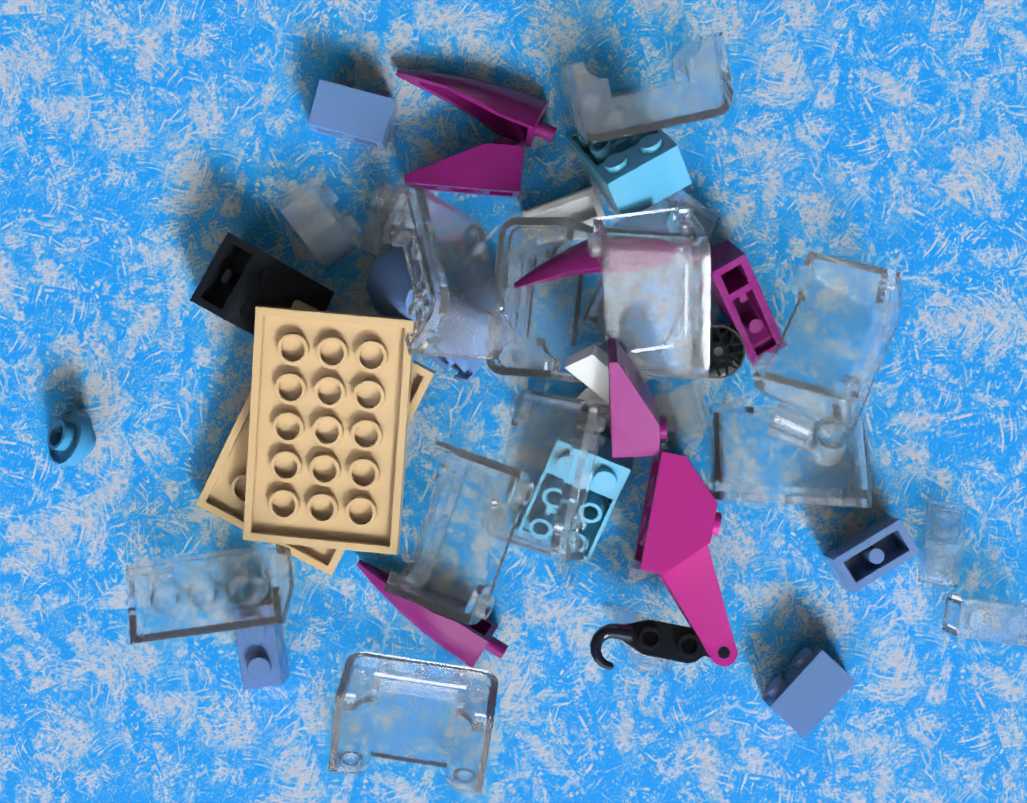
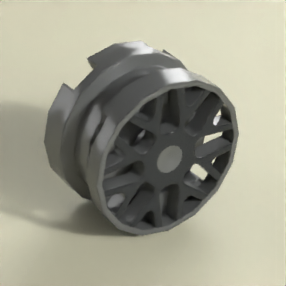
(726, 352)

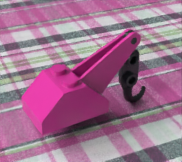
(674, 543)

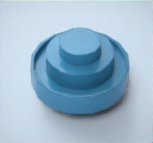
(71, 438)

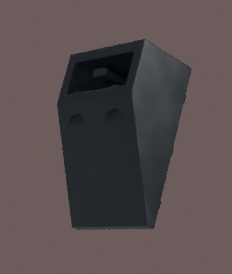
(248, 277)

